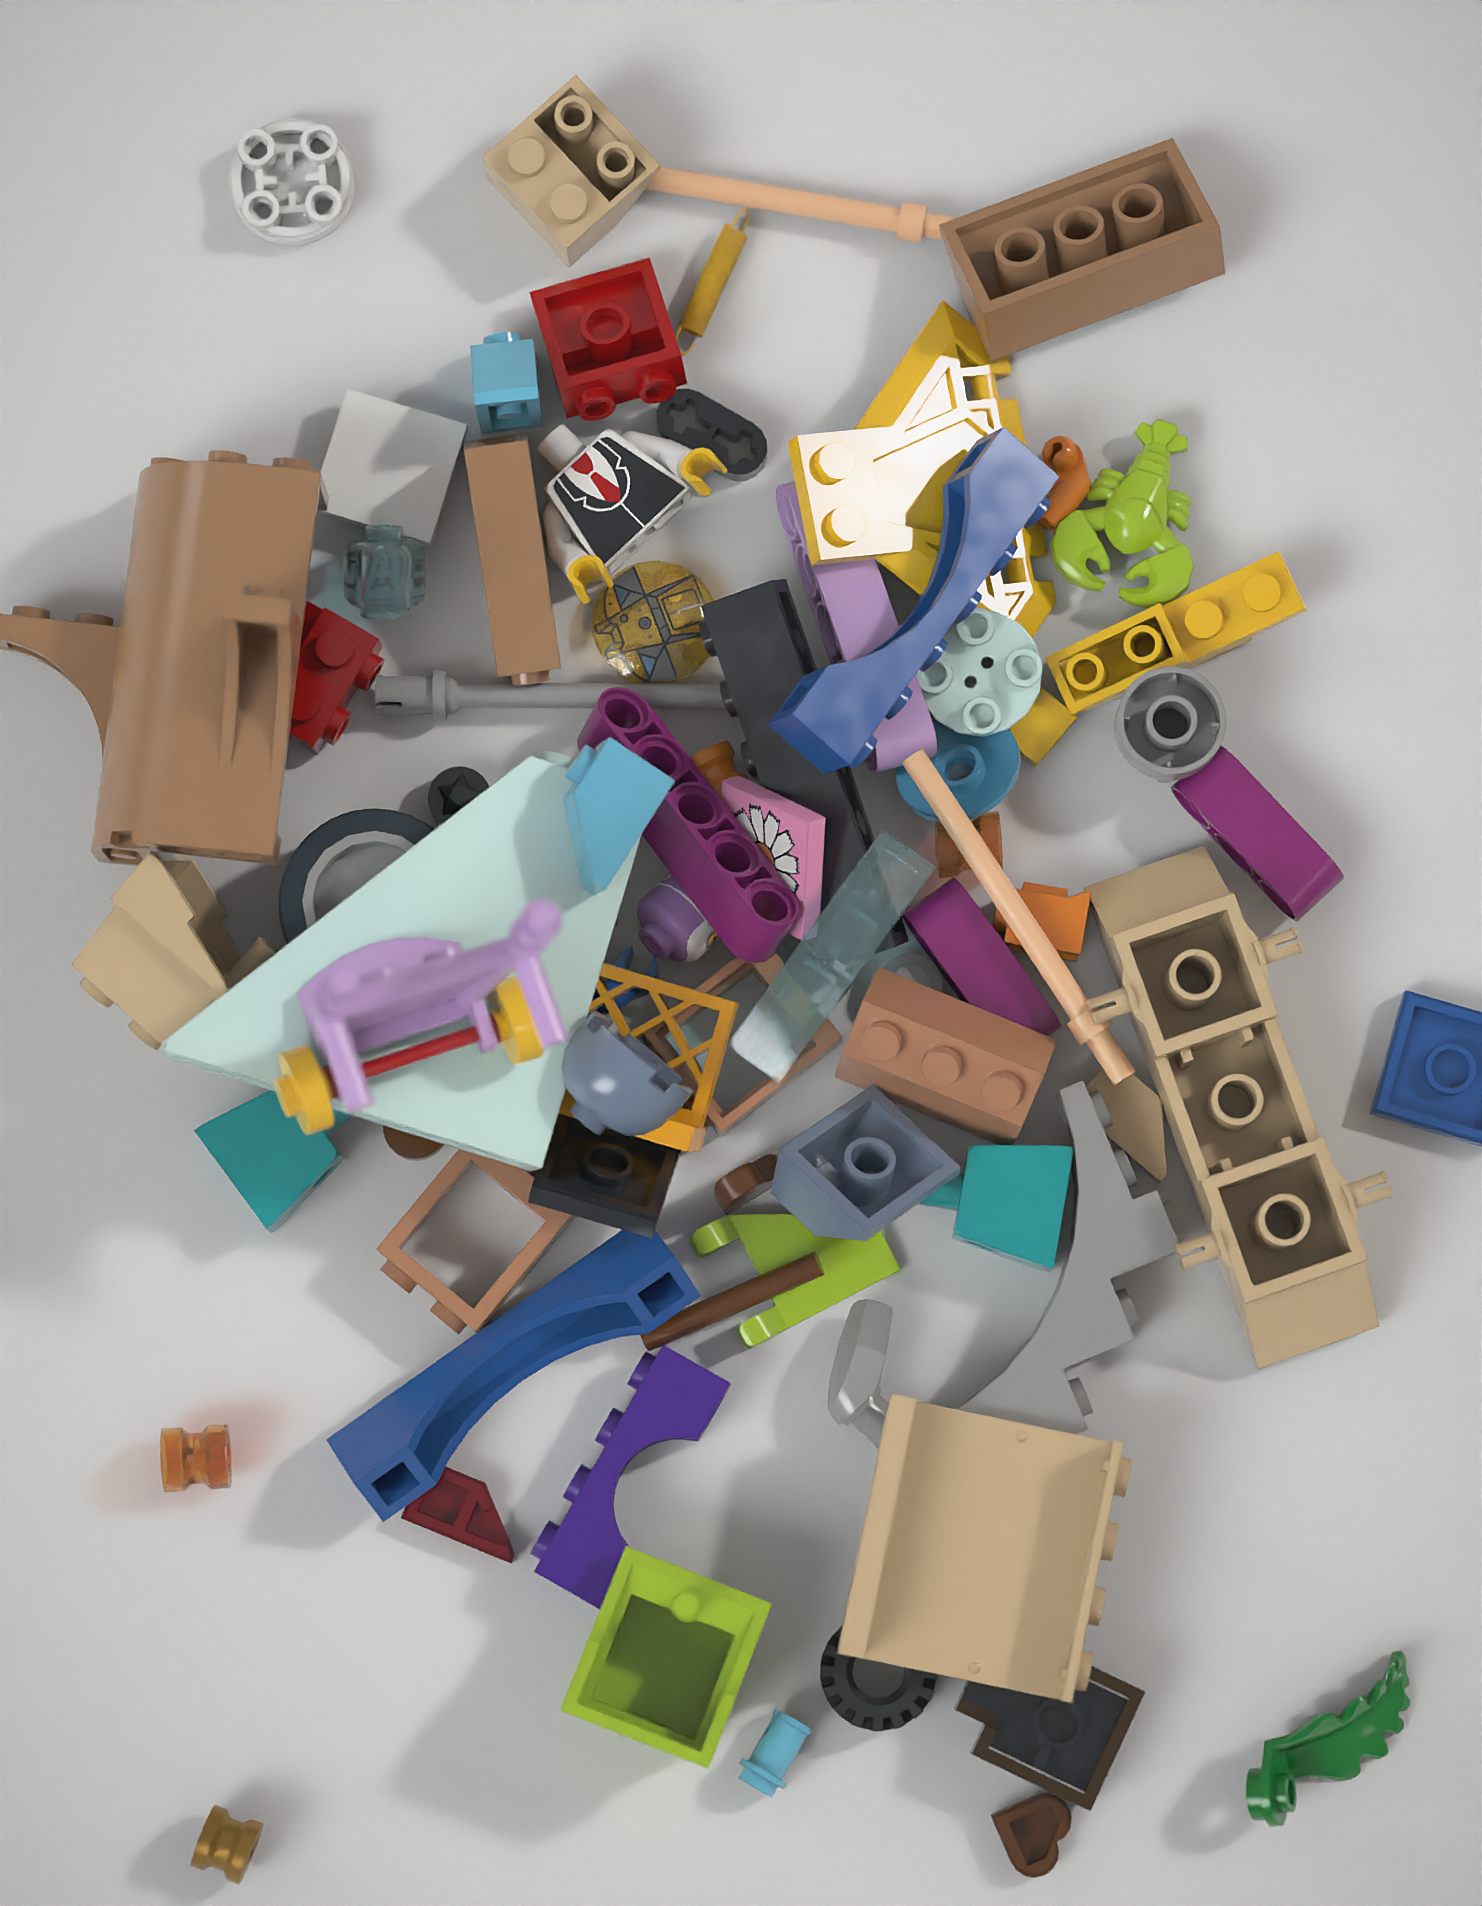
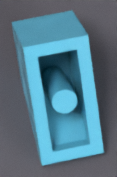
(506, 383)
(609, 808)

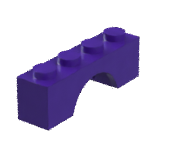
(671, 1403)

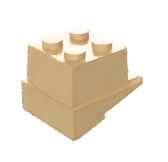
(164, 948)

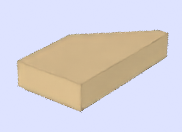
(1135, 1121)

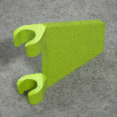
(782, 1238)

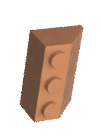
(945, 1057)

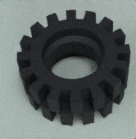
(866, 1711)

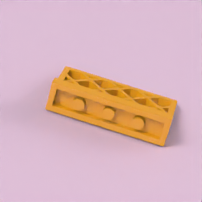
(686, 1127)

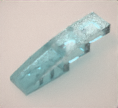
(831, 956)

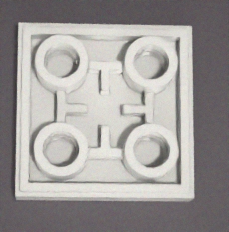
(391, 465)

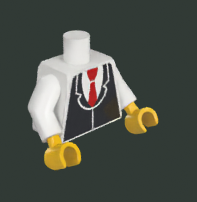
(614, 498)

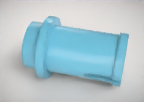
(774, 1754)

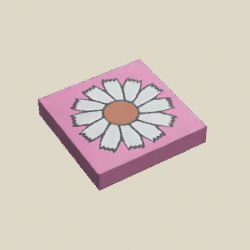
(787, 837)

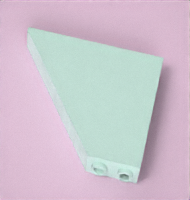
(456, 886)

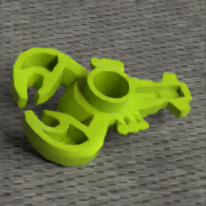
(1133, 522)

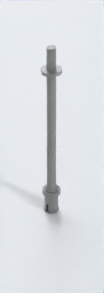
(445, 695)

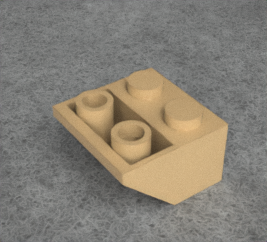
(571, 170)

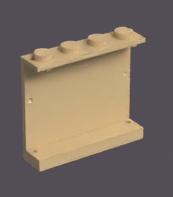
(983, 1549)

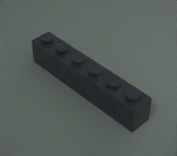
(762, 661)

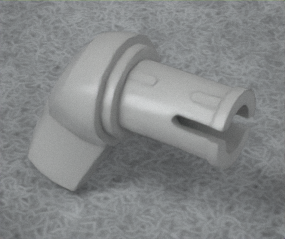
(858, 1369)

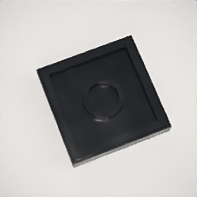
(605, 1176)

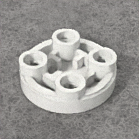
(291, 181)

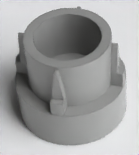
(1178, 690)

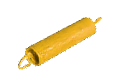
(713, 280)

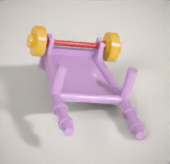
(410, 988)

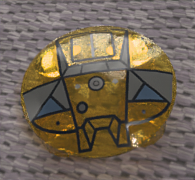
(651, 623)

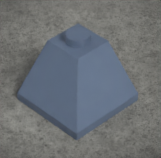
(859, 1169)

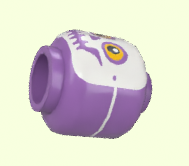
(673, 923)

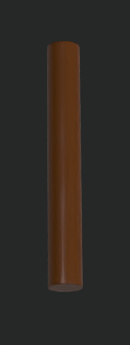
(735, 1300)

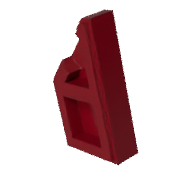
(463, 1512)

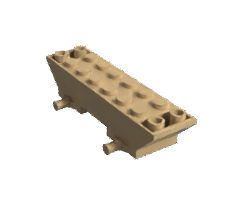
(1235, 1105)

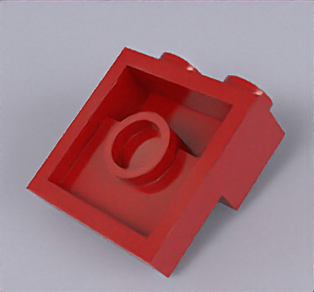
(609, 340)
(331, 667)

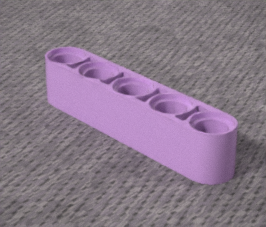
(852, 621)

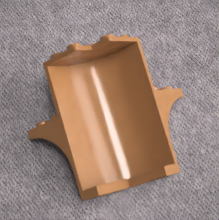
(203, 662)

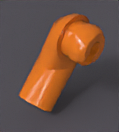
(1073, 482)

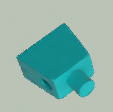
(271, 1156)
(1010, 1201)

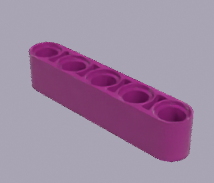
(699, 834)

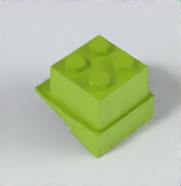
(666, 1657)

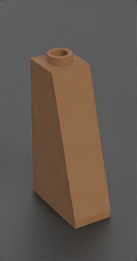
(512, 557)

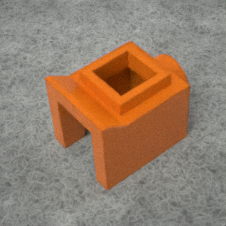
(1058, 916)

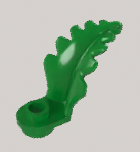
(1328, 1746)

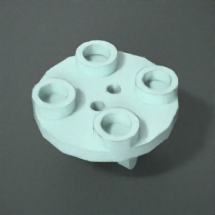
(1001, 692)

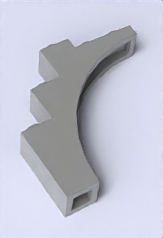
(1085, 1313)

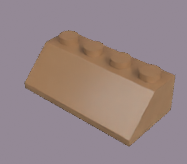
(1083, 248)

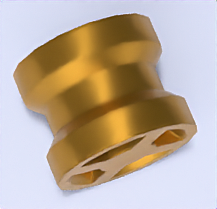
(226, 1844)

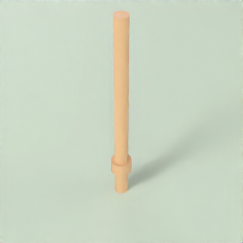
(909, 221)
(1018, 918)

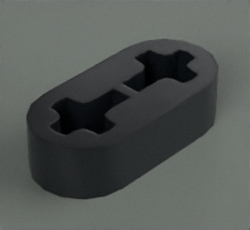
(720, 422)

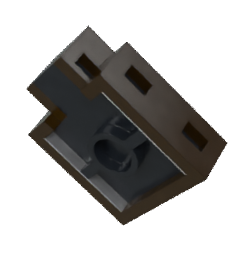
(1053, 1740)

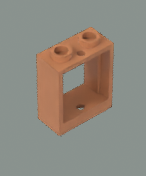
(718, 984)
(449, 1306)

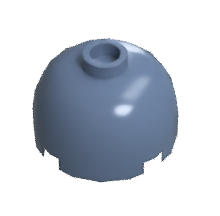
(619, 1081)

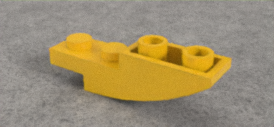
(1177, 633)

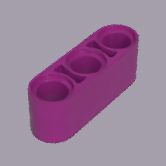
(1258, 834)
(976, 958)

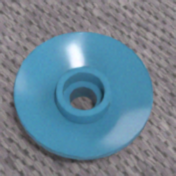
(988, 761)

